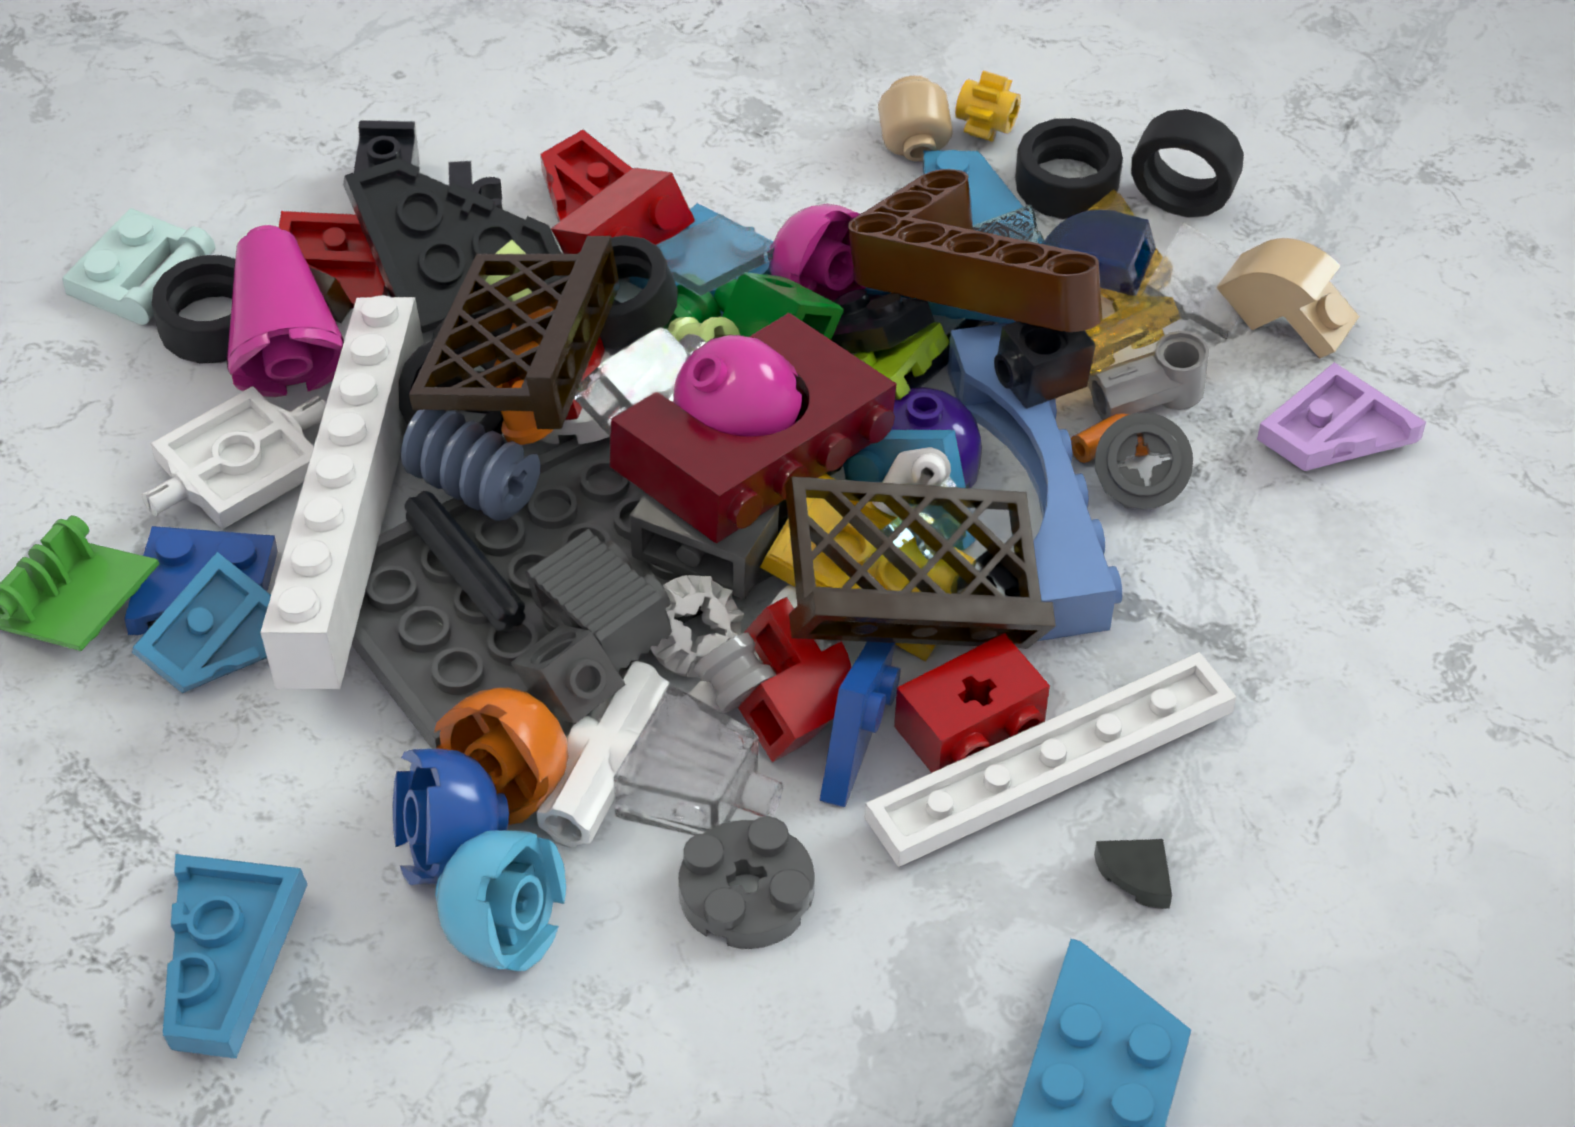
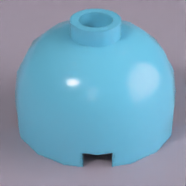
(501, 897)

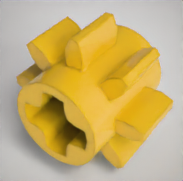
(987, 106)

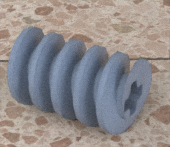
(469, 462)

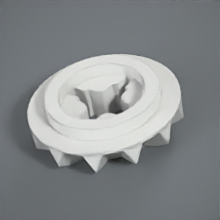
(719, 612)

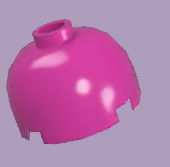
(816, 250)
(738, 387)

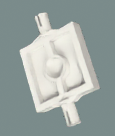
(235, 457)

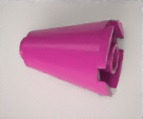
(279, 318)

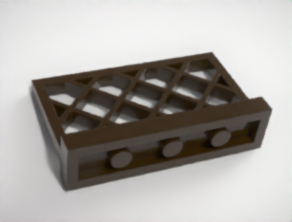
(564, 334)
(904, 615)

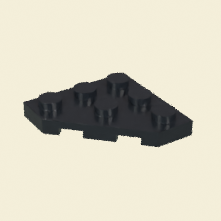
(431, 233)

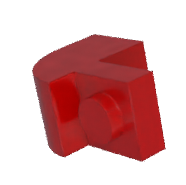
(804, 691)

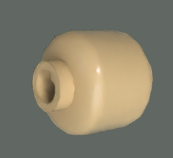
(914, 117)

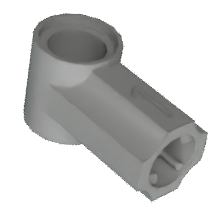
(1167, 377)

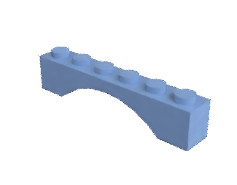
(1068, 543)

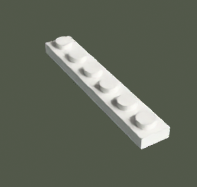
(1048, 758)

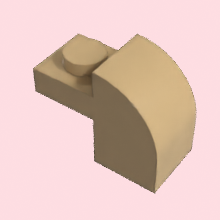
(1292, 282)

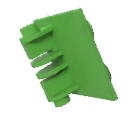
(69, 586)

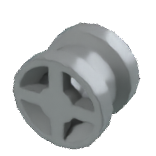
(733, 671)

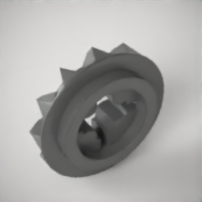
(1161, 439)

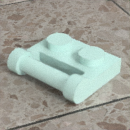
(125, 258)

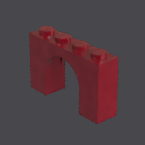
(728, 479)

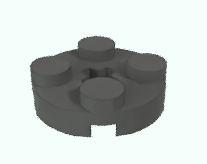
(754, 849)

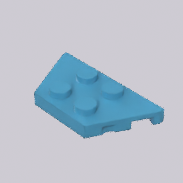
(1102, 1052)

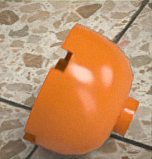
(513, 742)

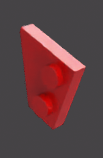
(579, 171)
(337, 248)

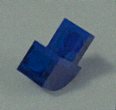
(1116, 239)

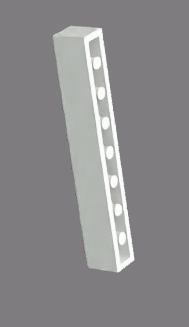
(342, 500)

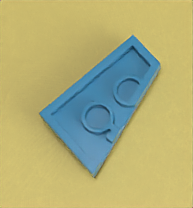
(225, 946)

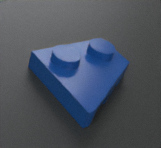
(182, 557)
(857, 716)

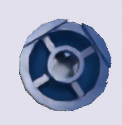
(441, 807)

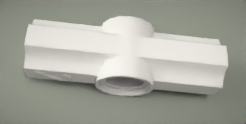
(595, 754)

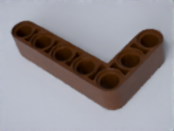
(927, 250)

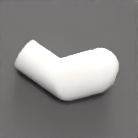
(917, 467)

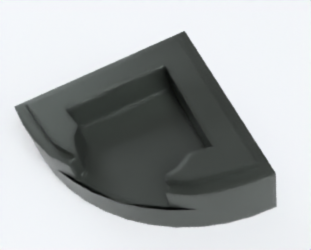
(1137, 868)

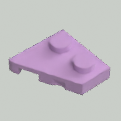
(1338, 421)

